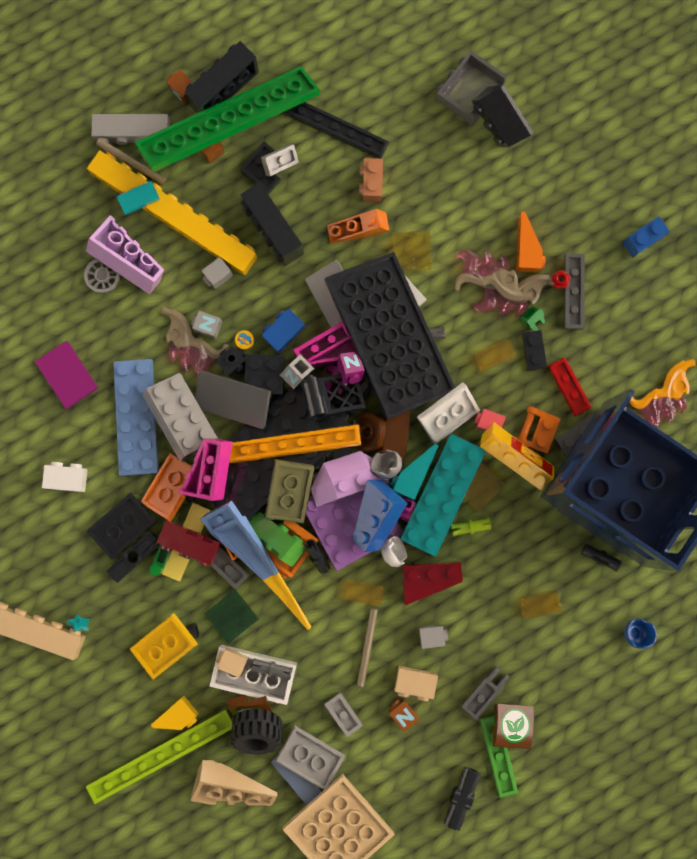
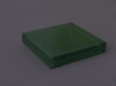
(232, 616)

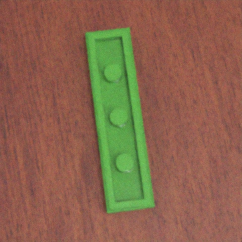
(499, 761)

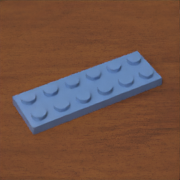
(134, 418)

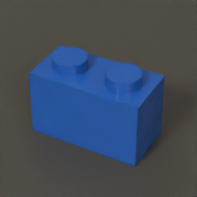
(646, 237)
(283, 330)

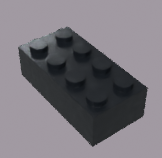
(223, 79)
(272, 224)

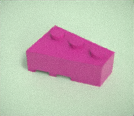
(326, 346)
(209, 470)

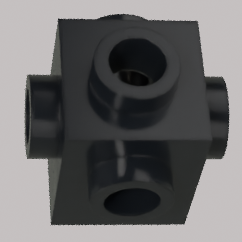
(229, 367)

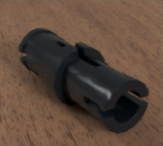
(317, 556)
(601, 557)

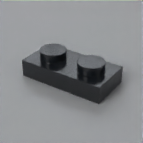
(534, 350)

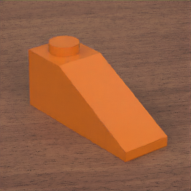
(528, 247)

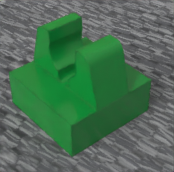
(531, 317)

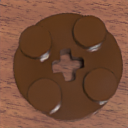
(377, 432)

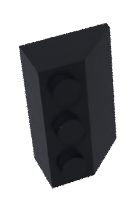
(501, 116)

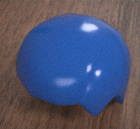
(640, 633)

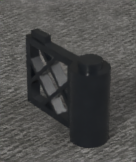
(317, 398)

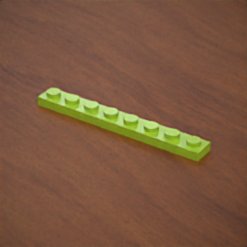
(160, 756)

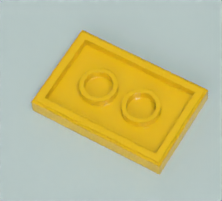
(163, 646)

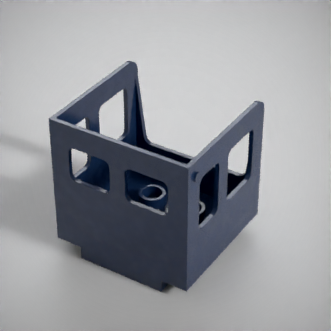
(629, 486)

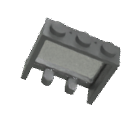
(466, 83)

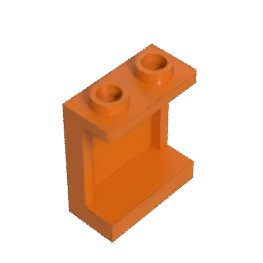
(283, 568)

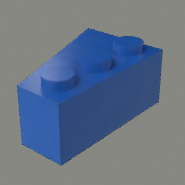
(377, 515)

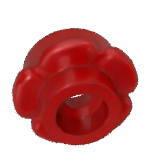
(560, 284)

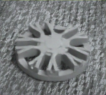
(102, 275)

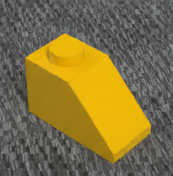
(177, 716)

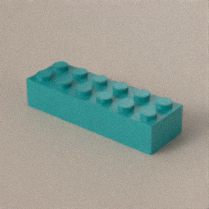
(443, 495)

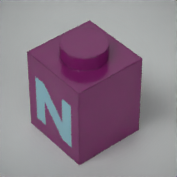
(350, 367)

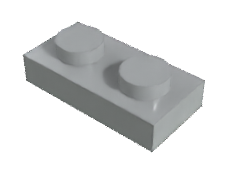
(279, 160)
(343, 714)

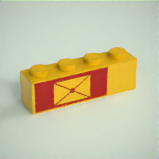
(517, 456)

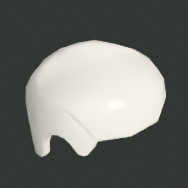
(394, 551)

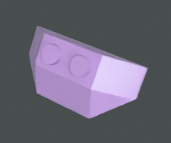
(343, 478)

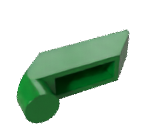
(160, 562)

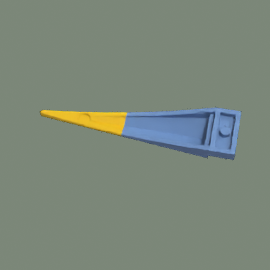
(239, 537)

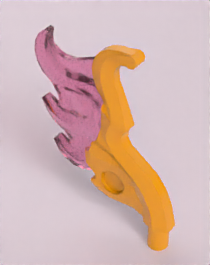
(666, 400)

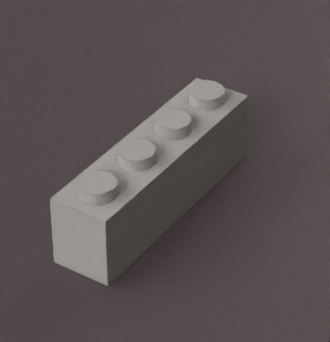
(126, 127)

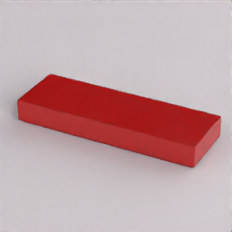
(569, 387)

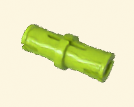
(470, 526)

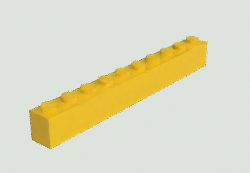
(176, 215)

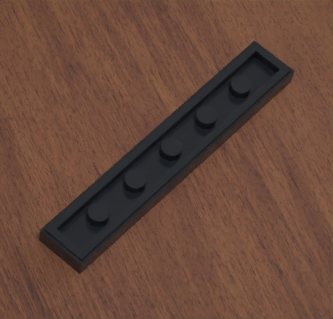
(339, 129)

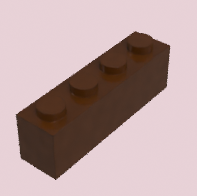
(396, 435)

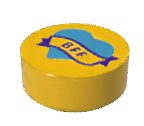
(244, 340)

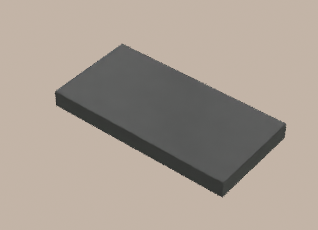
(232, 399)

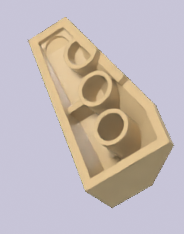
(221, 783)

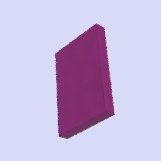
(66, 374)

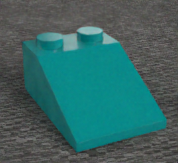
(410, 479)

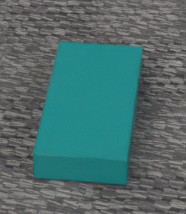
(138, 197)

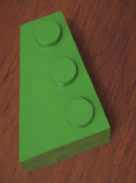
(277, 539)

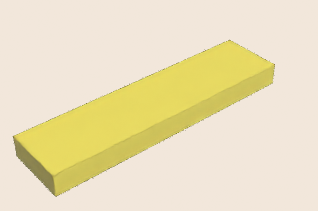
(176, 564)

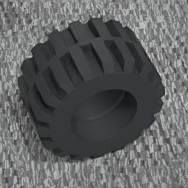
(256, 731)

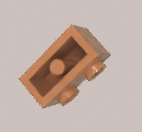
(372, 180)

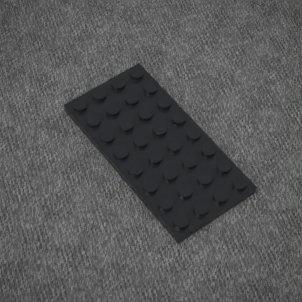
(390, 335)
(250, 480)

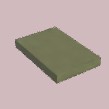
(289, 491)

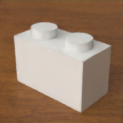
(64, 478)

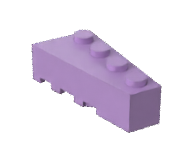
(124, 256)

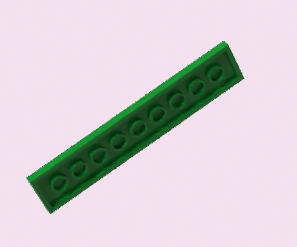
(227, 118)

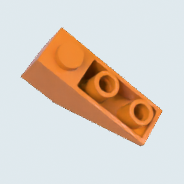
(358, 226)

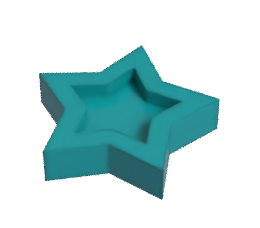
(78, 623)

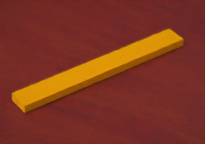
(295, 444)

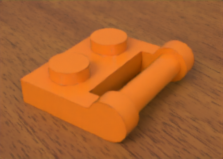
(543, 432)

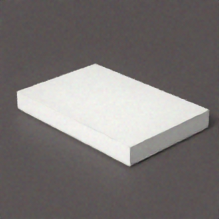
(448, 413)

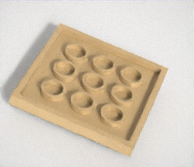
(338, 825)

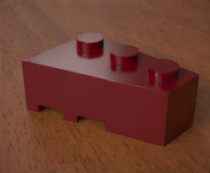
(189, 543)
(428, 579)

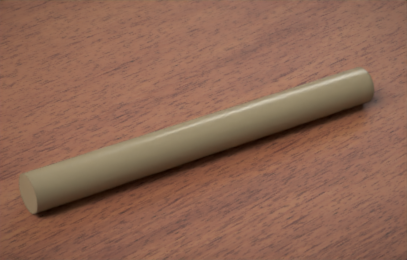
(130, 161)
(367, 647)

